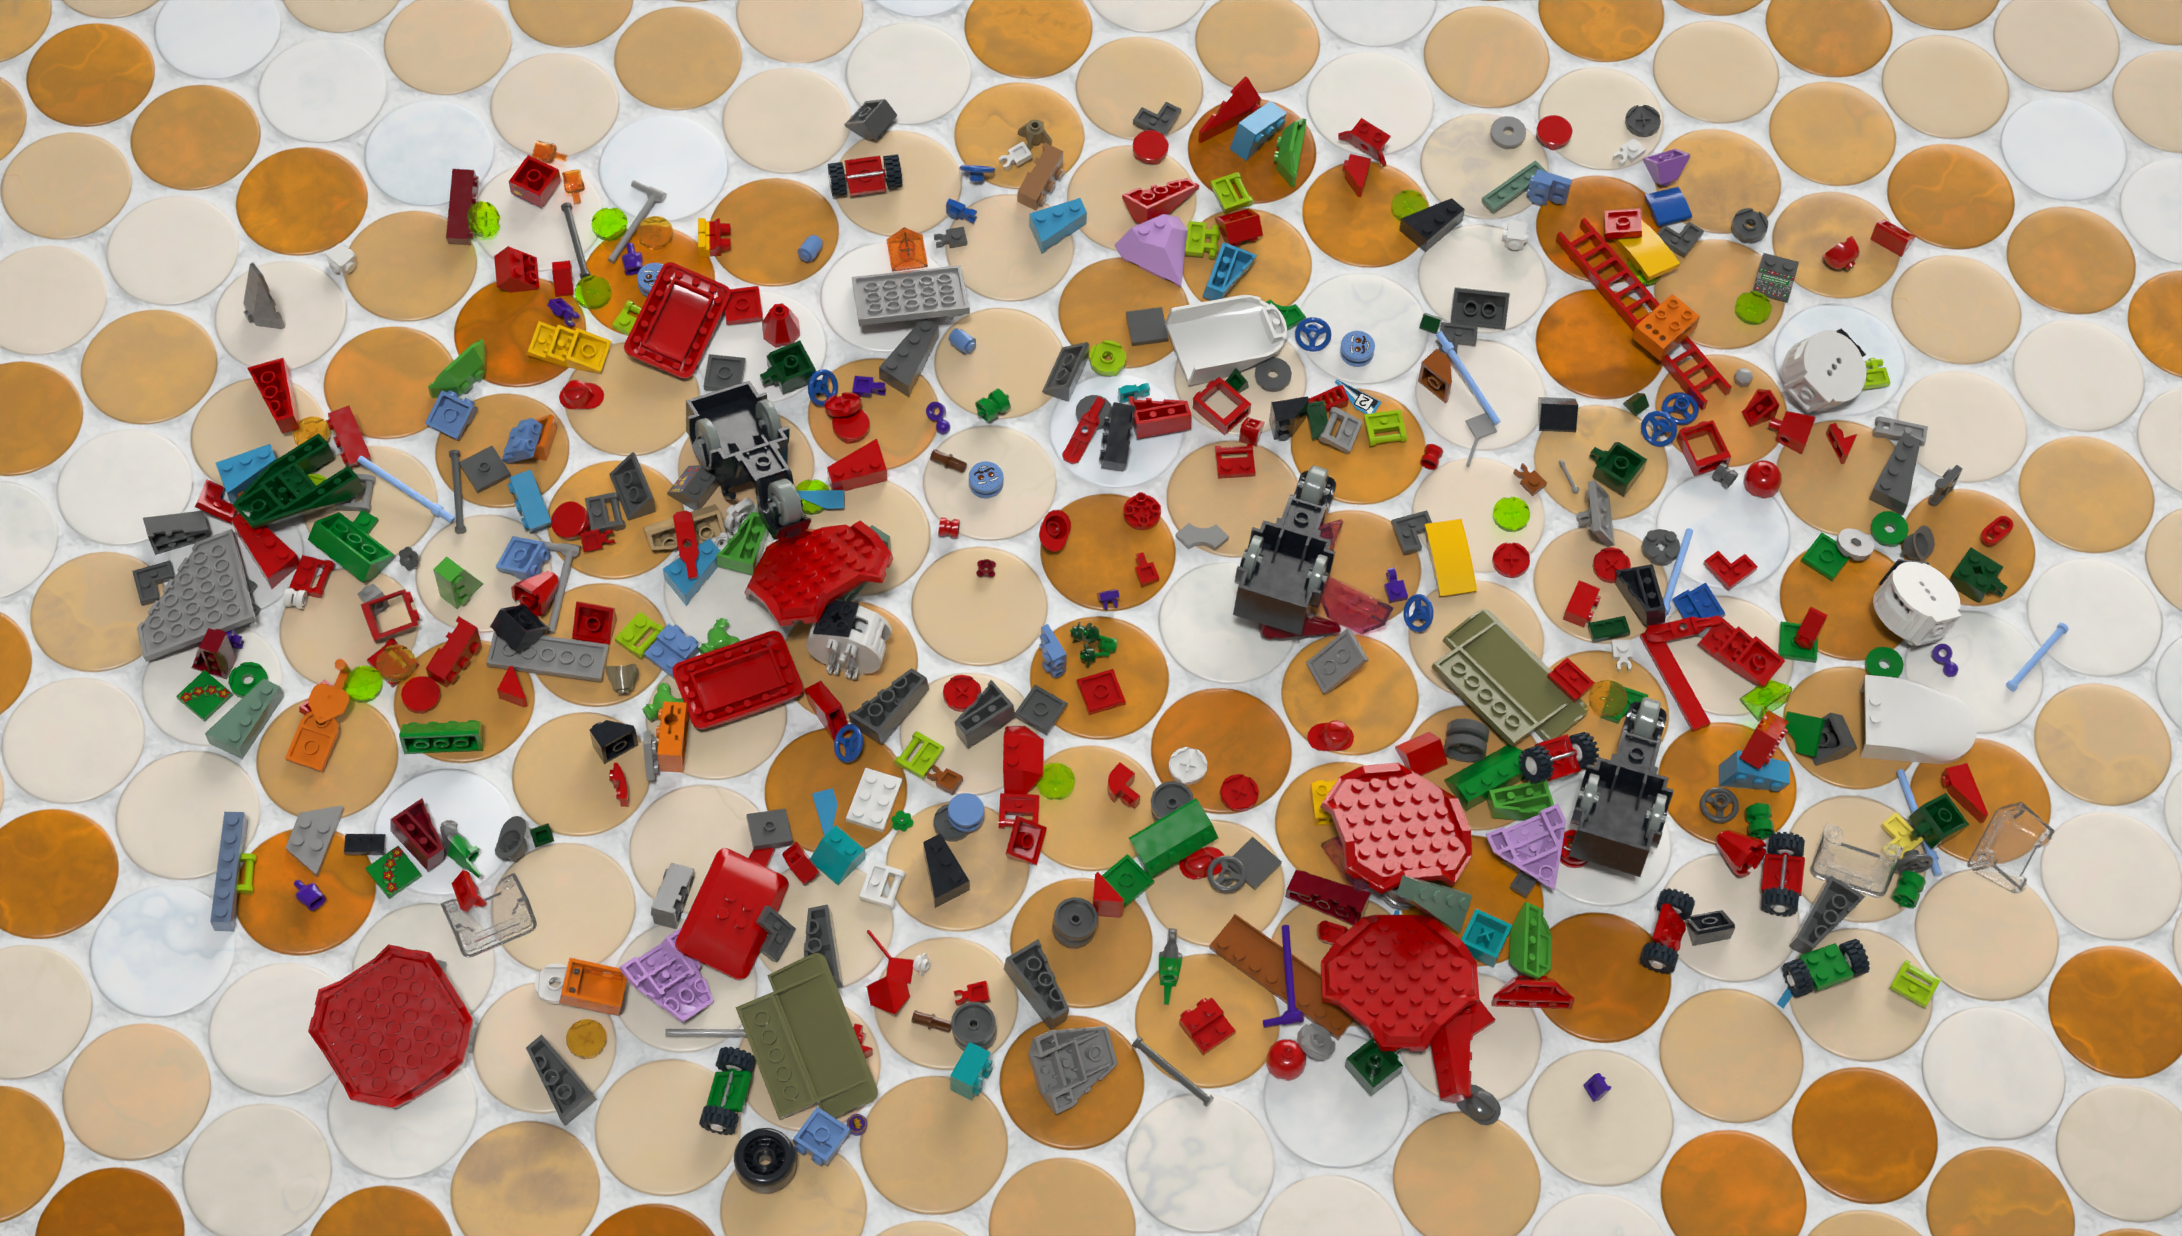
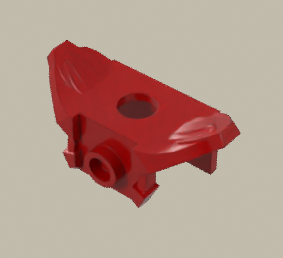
(1368, 139)

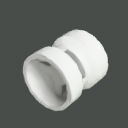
(295, 598)

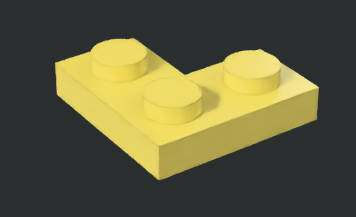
(1901, 833)

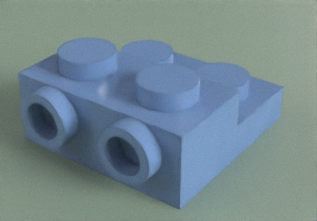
(1548, 186)
(451, 414)
(522, 441)
(523, 557)
(671, 648)
(1053, 653)
(820, 1137)

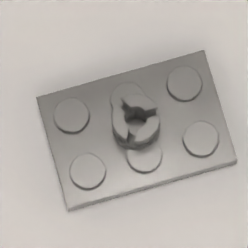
(1599, 514)
(1337, 661)

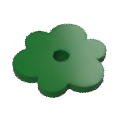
(903, 825)

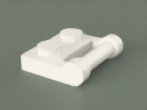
(875, 884)

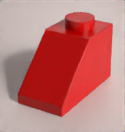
(1356, 172)
(1810, 628)
(800, 863)

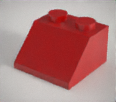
(1239, 226)

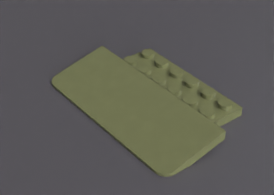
(1505, 681)
(807, 1042)

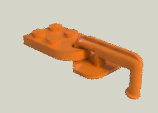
(314, 742)

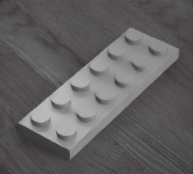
(552, 657)

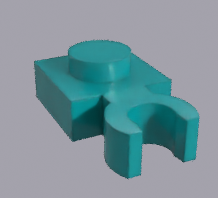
(1133, 391)

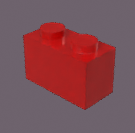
(1581, 604)

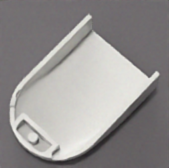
(1224, 335)
(1914, 722)

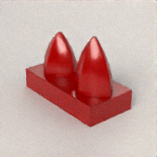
(466, 892)

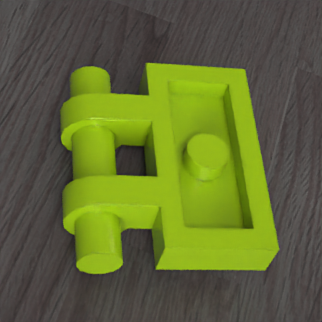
(1196, 239)
(1876, 376)

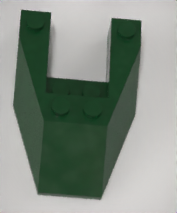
(288, 493)

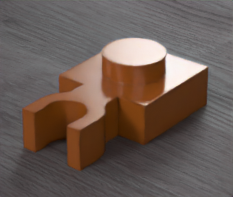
(1531, 481)
(945, 780)

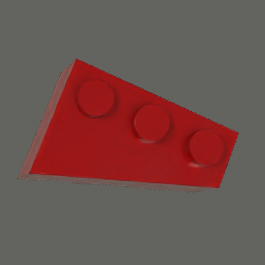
(1159, 417)
(347, 436)
(858, 469)
(455, 654)

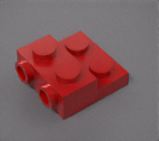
(1206, 1025)

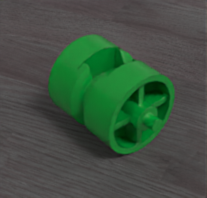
(995, 403)
(1758, 817)
(1908, 891)

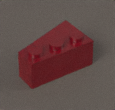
(215, 654)
(418, 835)

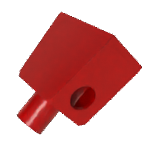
(1793, 430)

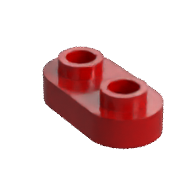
(1995, 532)

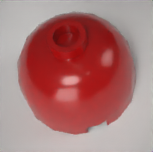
(1843, 254)
(1762, 479)
(1286, 1059)

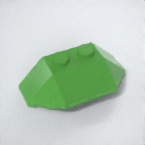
(1290, 150)
(462, 372)
(1531, 942)

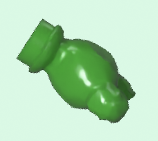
(718, 637)
(663, 694)

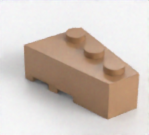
(1042, 178)

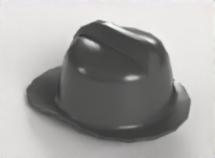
(1919, 544)
(511, 840)
(1481, 1106)

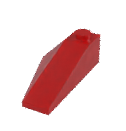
(1239, 106)
(1158, 200)

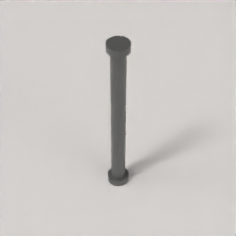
(566, 208)
(454, 455)
(1138, 1043)

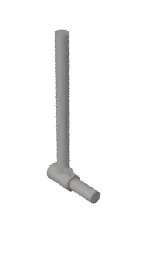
(654, 195)
(568, 551)
(705, 1033)

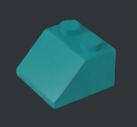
(837, 855)

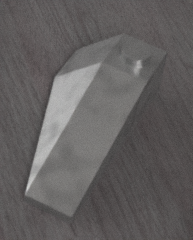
(258, 301)

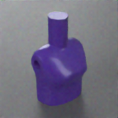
(632, 260)
(309, 895)

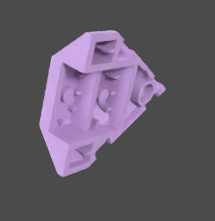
(1156, 247)
(1533, 844)

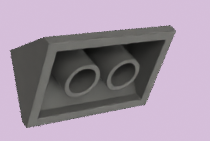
(1479, 308)
(1067, 371)
(632, 488)

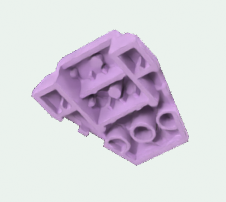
(670, 979)

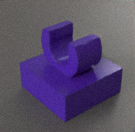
(1106, 596)
(235, 640)
(1596, 1087)

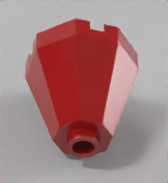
(780, 326)
(536, 591)
(1740, 851)

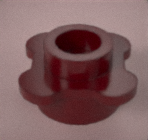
(986, 563)

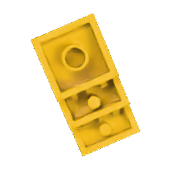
(1648, 253)
(569, 347)
(1450, 557)

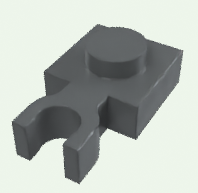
(954, 237)

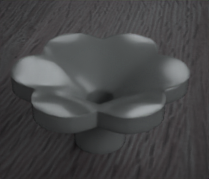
(408, 558)

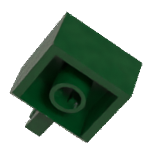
(788, 367)
(1617, 467)
(1977, 576)
(1938, 821)
(1362, 1066)

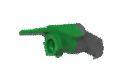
(458, 847)
(1169, 964)

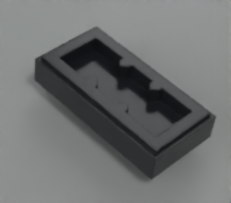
(365, 844)

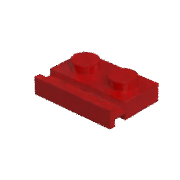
(1570, 680)

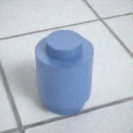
(810, 248)
(962, 341)

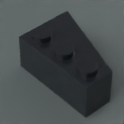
(1432, 224)
(1116, 437)
(1642, 592)
(944, 871)

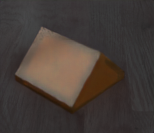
(906, 250)

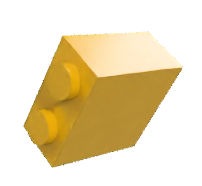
(1318, 792)

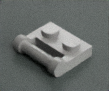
(1346, 432)
(352, 504)

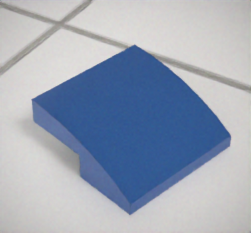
(1668, 206)
(1698, 603)

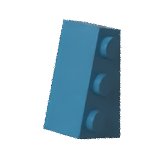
(1257, 129)
(1057, 222)
(1227, 270)
(241, 470)
(529, 501)
(676, 572)
(1741, 774)

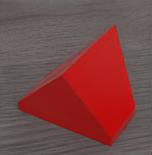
(1761, 407)
(888, 993)

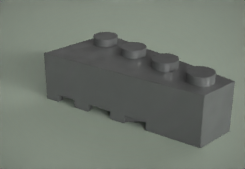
(910, 357)
(1896, 479)
(890, 706)
(1827, 911)
(822, 939)
(1037, 983)
(563, 1086)

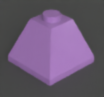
(1666, 165)

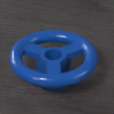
(976, 171)
(1313, 328)
(821, 387)
(1683, 400)
(1664, 423)
(1422, 613)
(851, 744)

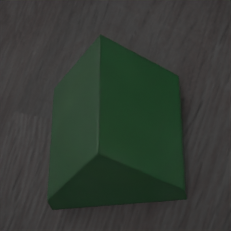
(1430, 323)
(1237, 381)
(1637, 403)
(541, 835)

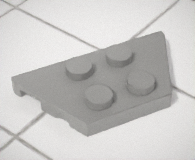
(313, 836)

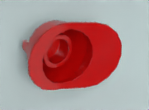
(581, 395)
(1055, 530)
(1330, 736)
(1197, 863)

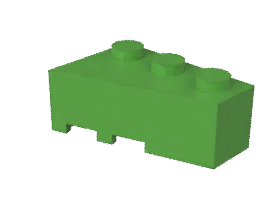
(745, 547)
(455, 582)
(1519, 800)

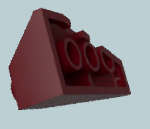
(1313, 626)

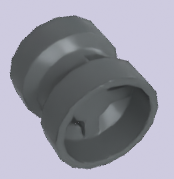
(1725, 475)

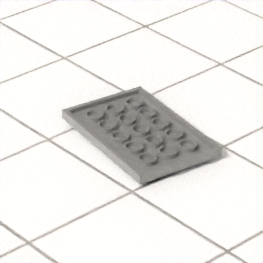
(910, 295)

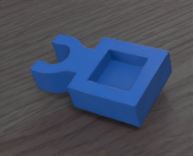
(959, 210)

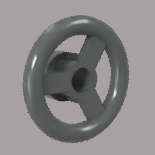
(1725, 797)
(1913, 862)
(1226, 881)

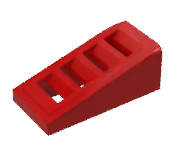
(1332, 393)

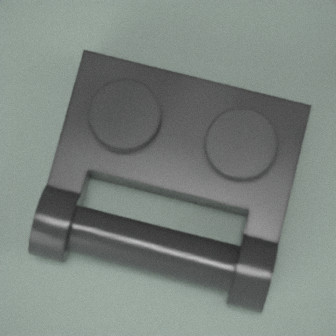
(1944, 486)
(598, 514)

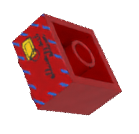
(534, 181)

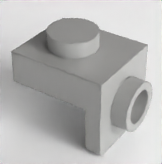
(370, 593)

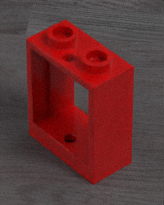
(1234, 418)
(1709, 463)
(413, 614)

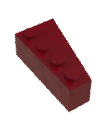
(462, 195)
(1328, 897)

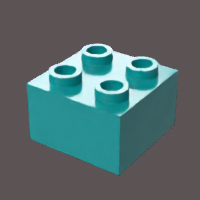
(1486, 937)
(970, 1071)

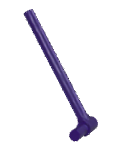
(1292, 1015)

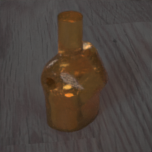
(547, 152)
(573, 184)

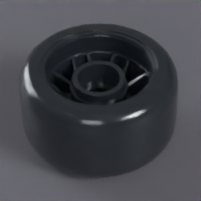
(760, 1146)

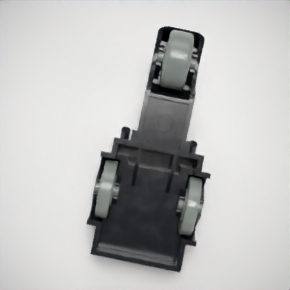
(741, 442)
(1288, 560)
(1624, 798)

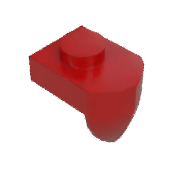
(1330, 932)

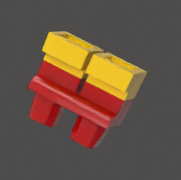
(710, 238)

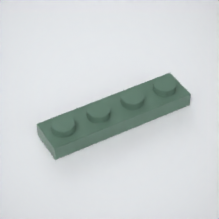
(1511, 188)

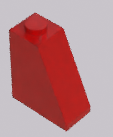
(826, 708)

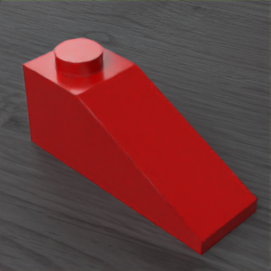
(1964, 790)

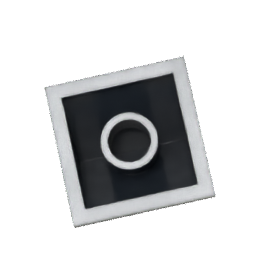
(1557, 414)
(1709, 927)

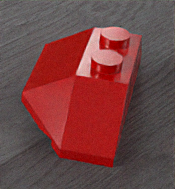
(1022, 759)
(1533, 993)

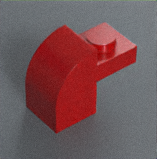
(1119, 786)

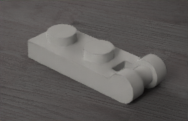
(1897, 428)

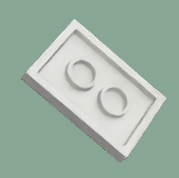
(874, 800)

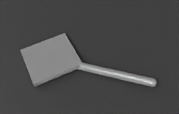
(1480, 427)

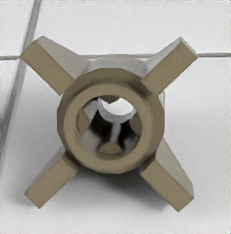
(1034, 133)
(622, 677)

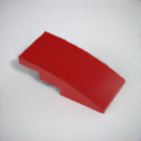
(1741, 652)

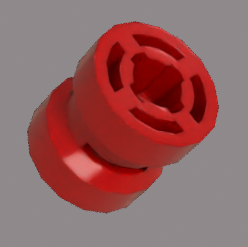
(1431, 457)
(949, 527)

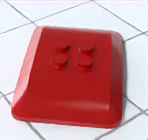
(677, 320)
(737, 680)
(723, 917)

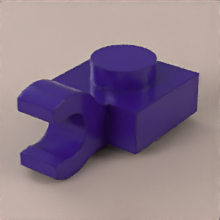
(561, 308)
(865, 386)
(1395, 589)

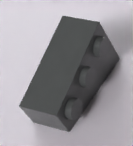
(984, 716)

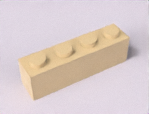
(706, 522)

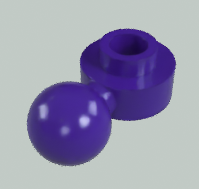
(942, 425)
(1950, 668)

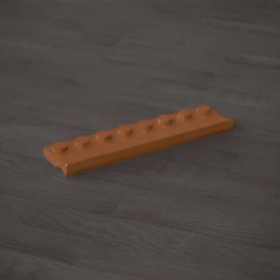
(1264, 963)

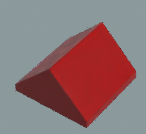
(1892, 237)
(594, 623)
(1422, 754)
(1025, 841)
(1106, 899)

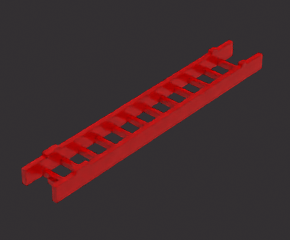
(1600, 244)

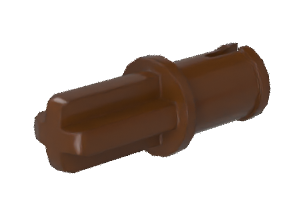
(948, 461)
(931, 1021)

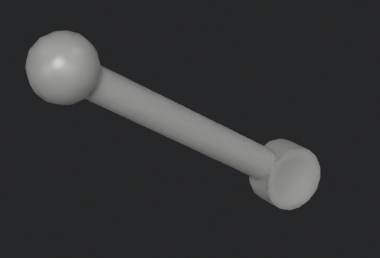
(1575, 489)

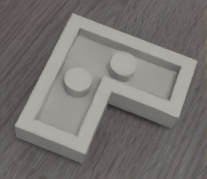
(650, 746)

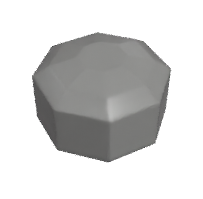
(1743, 377)

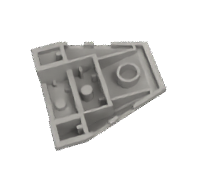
(1070, 1063)

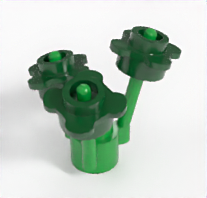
(1091, 634)

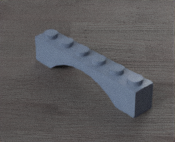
(225, 891)

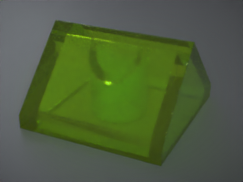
(1766, 698)

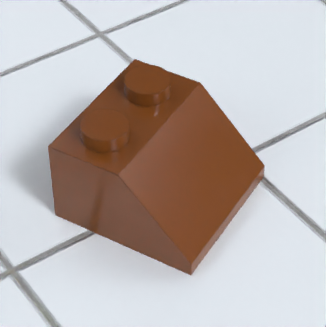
(1436, 375)

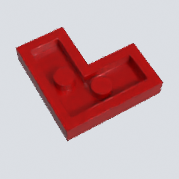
(210, 502)
(1730, 573)

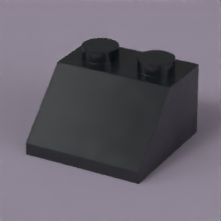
(1287, 417)
(518, 627)
(612, 739)

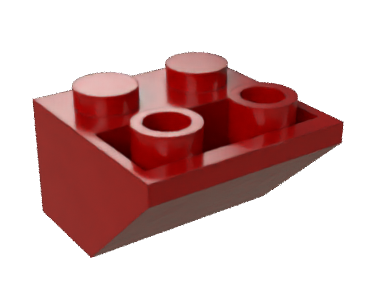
(516, 271)

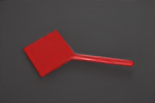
(896, 966)

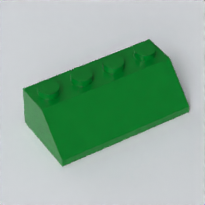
(356, 552)
(441, 737)
(1493, 772)
(1173, 838)

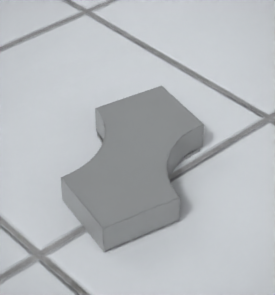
(1193, 536)

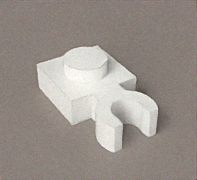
(1630, 151)
(1018, 154)
(1623, 653)

